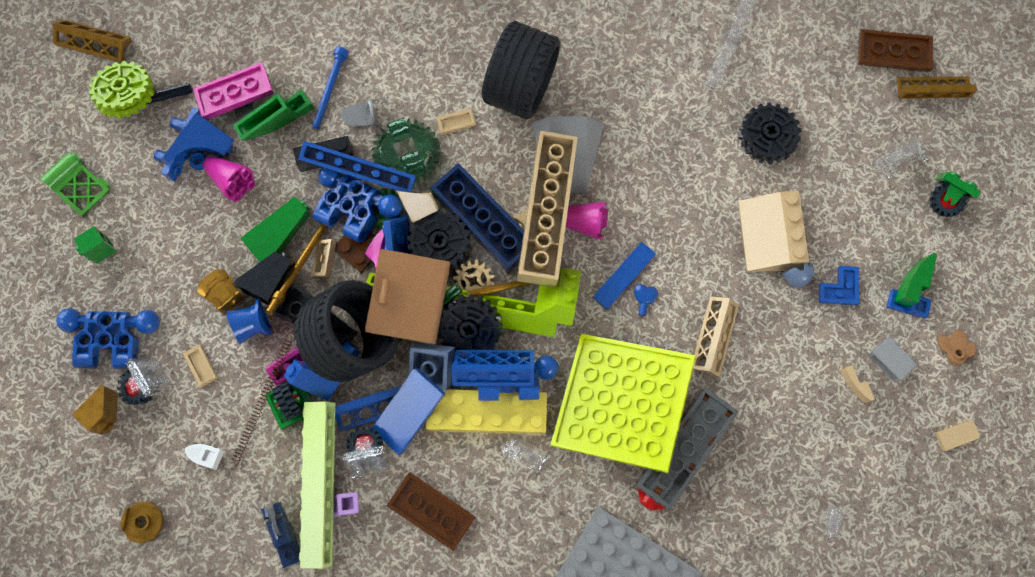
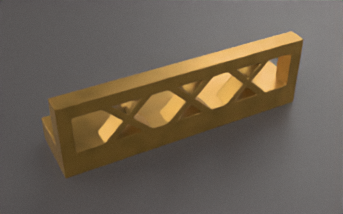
(90, 33)
(932, 90)

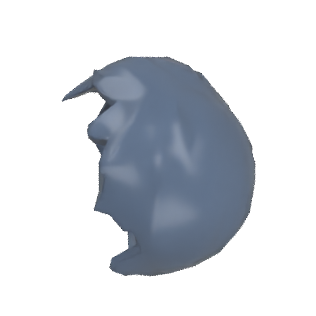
(798, 277)

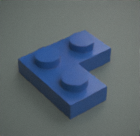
(844, 292)

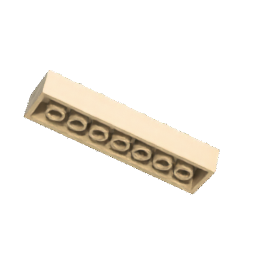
(547, 209)

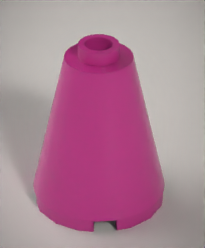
(588, 219)

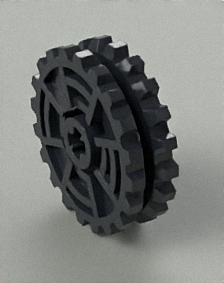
(769, 119)
(446, 228)
(473, 312)

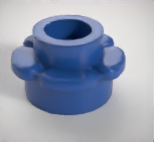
(194, 158)

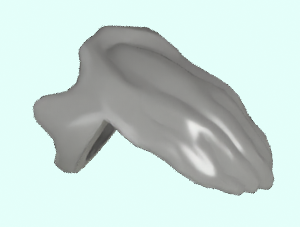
(360, 114)

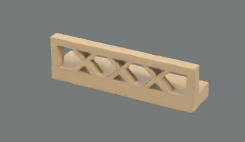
(719, 335)

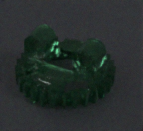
(411, 162)

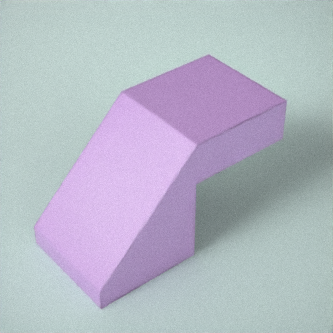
(345, 504)

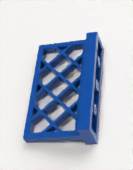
(489, 374)

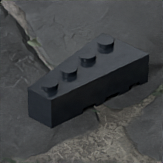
(294, 301)

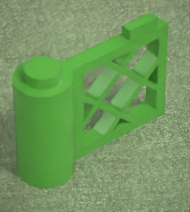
(65, 172)

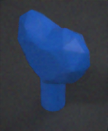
(645, 297)

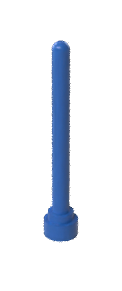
(340, 55)

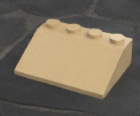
(773, 232)

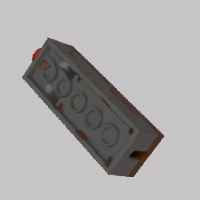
(697, 436)

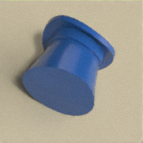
(249, 322)

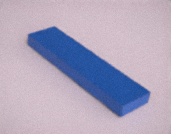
(624, 275)

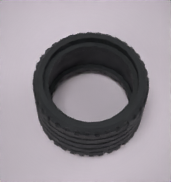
(520, 69)
(319, 344)

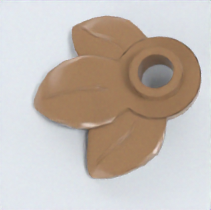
(956, 343)

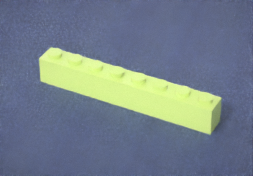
(317, 485)

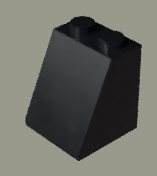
(266, 277)

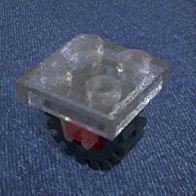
(143, 380)
(365, 453)

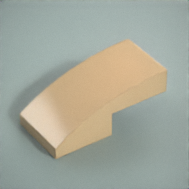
(861, 390)

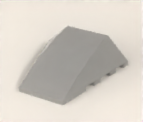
(589, 136)

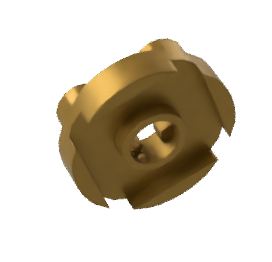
(152, 515)

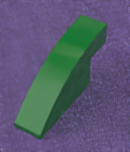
(273, 115)

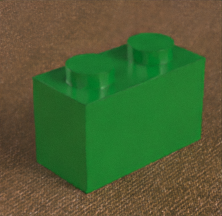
(94, 245)

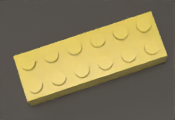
(465, 413)

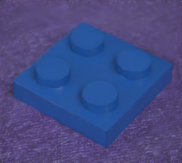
(396, 234)

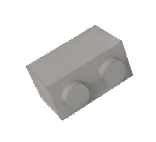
(892, 359)

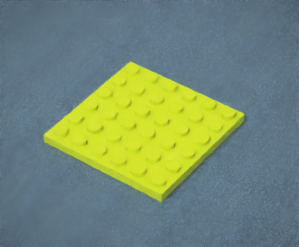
(624, 402)

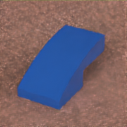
(919, 310)

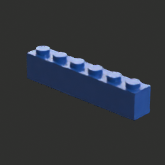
(357, 167)

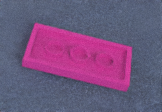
(233, 91)

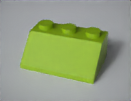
(559, 302)

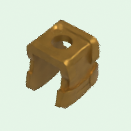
(219, 290)

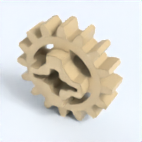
(467, 275)

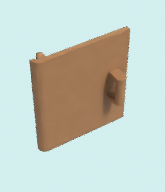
(407, 296)

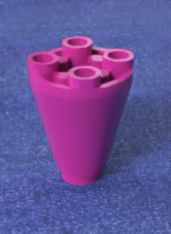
(229, 177)

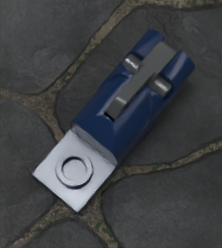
(281, 534)

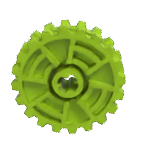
(121, 89)

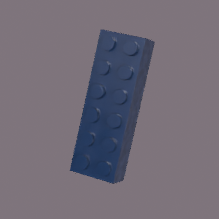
(482, 215)

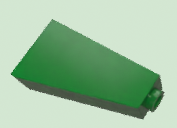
(277, 229)

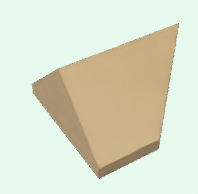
(417, 204)

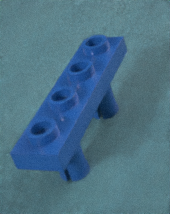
(174, 168)

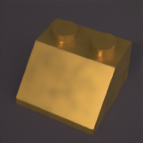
(98, 411)

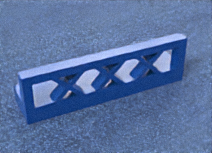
(362, 403)

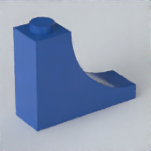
(200, 136)
(304, 378)

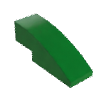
(916, 281)

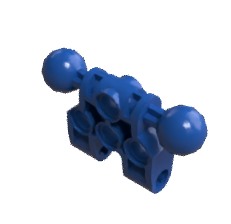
(347, 194)
(94, 326)
(545, 368)

